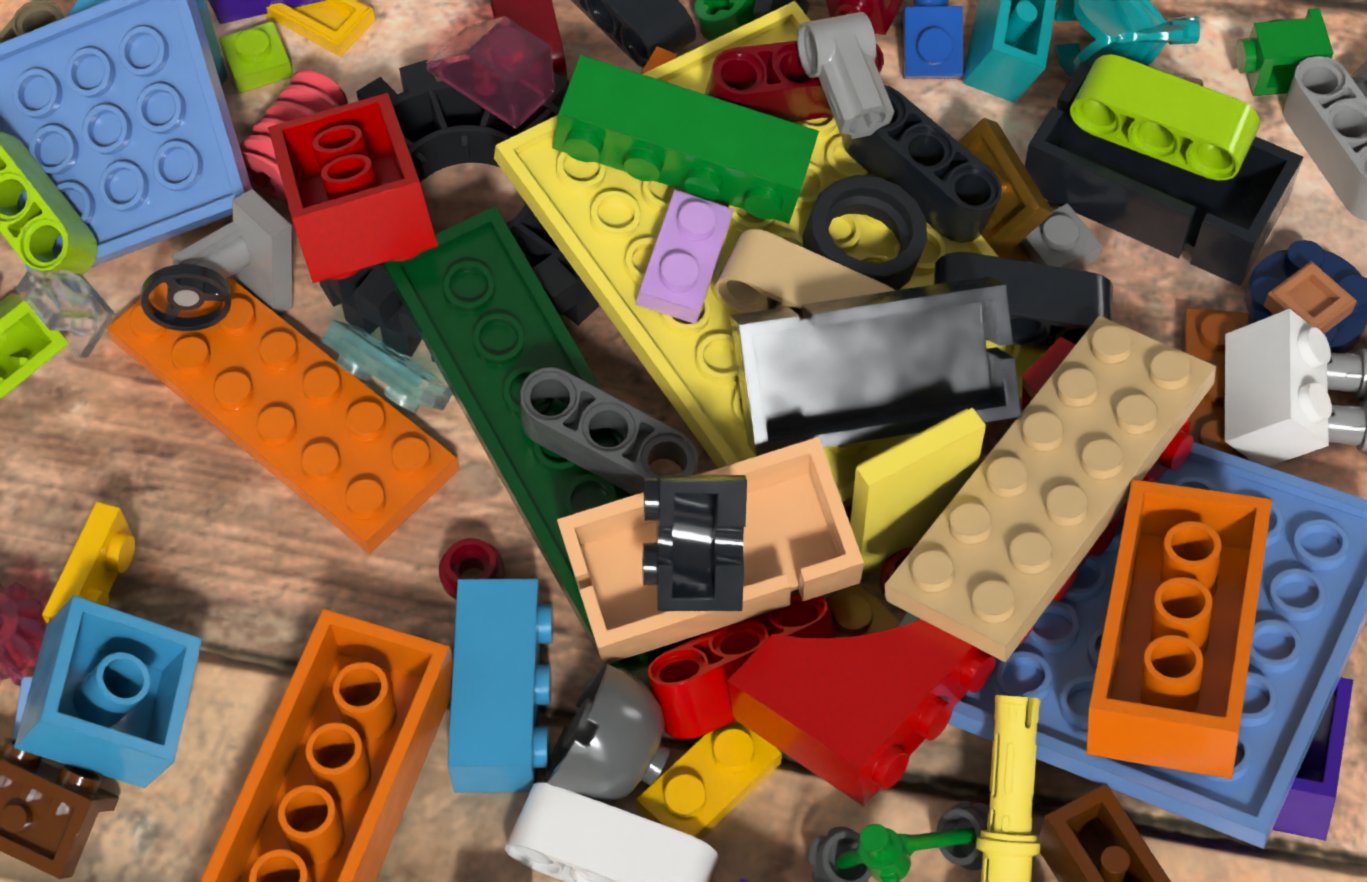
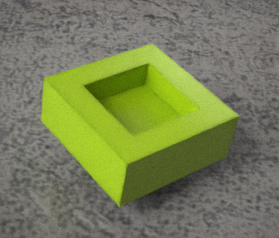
(255, 57)

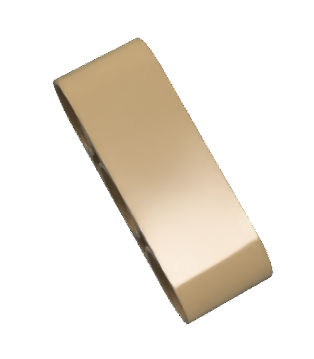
(776, 273)

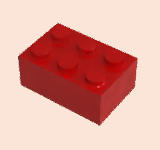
(352, 188)

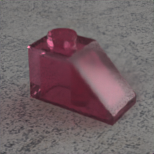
(498, 68)

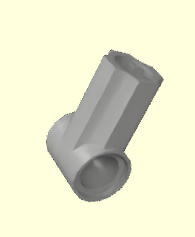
(843, 58)

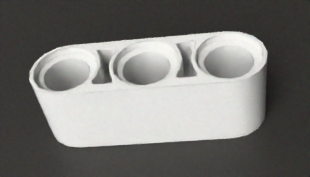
(596, 842)

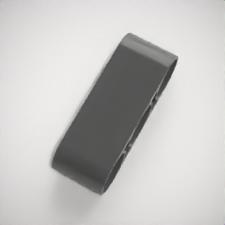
(591, 410)

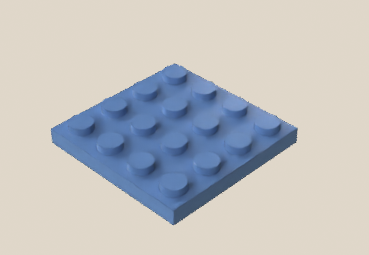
(125, 120)

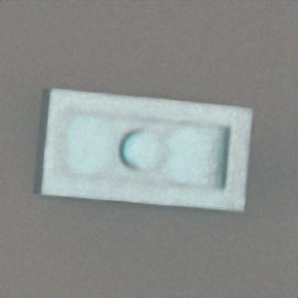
(368, 356)

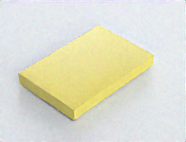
(911, 485)

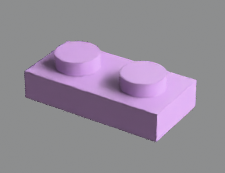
(684, 257)

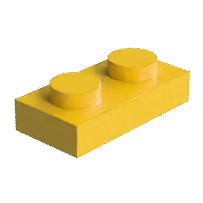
(97, 558)
(709, 780)

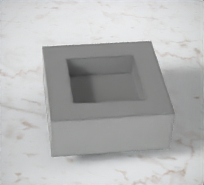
(1062, 241)

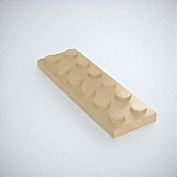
(1049, 488)

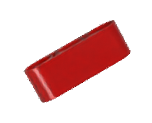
(695, 675)

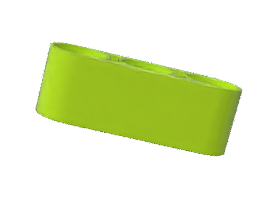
(1165, 117)
(43, 216)

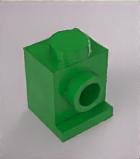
(1278, 48)

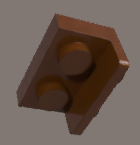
(47, 810)

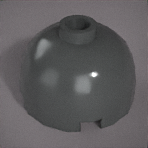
(610, 739)

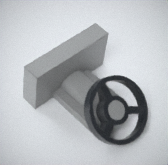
(251, 247)

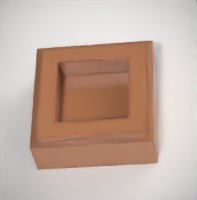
(1312, 297)

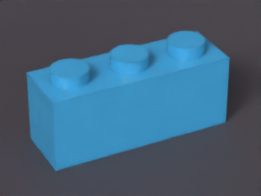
(499, 686)

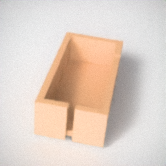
(790, 542)

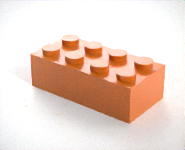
(1179, 629)

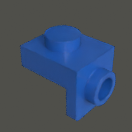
(932, 40)

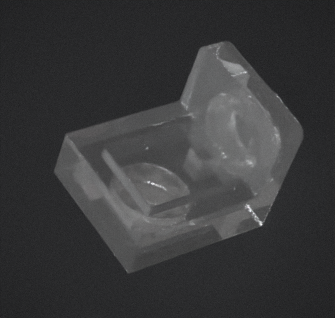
(67, 305)

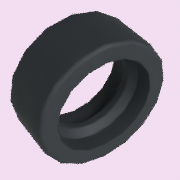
(877, 200)

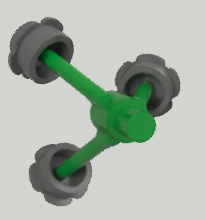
(886, 855)

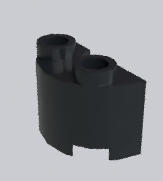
(697, 541)

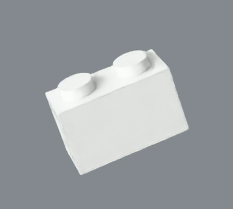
(1277, 389)

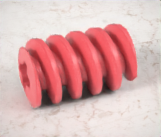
(306, 95)

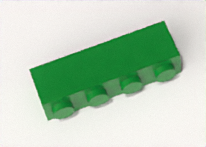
(684, 139)

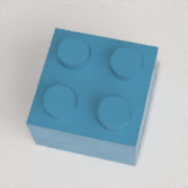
(109, 693)

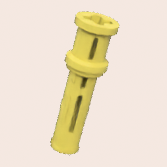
(1008, 838)

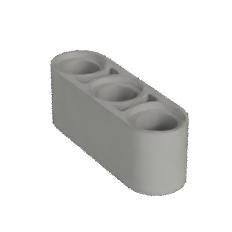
(1331, 124)

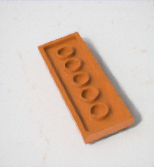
(293, 412)

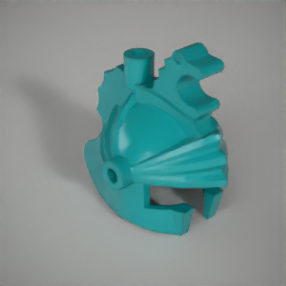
(1121, 29)

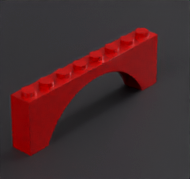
(870, 699)

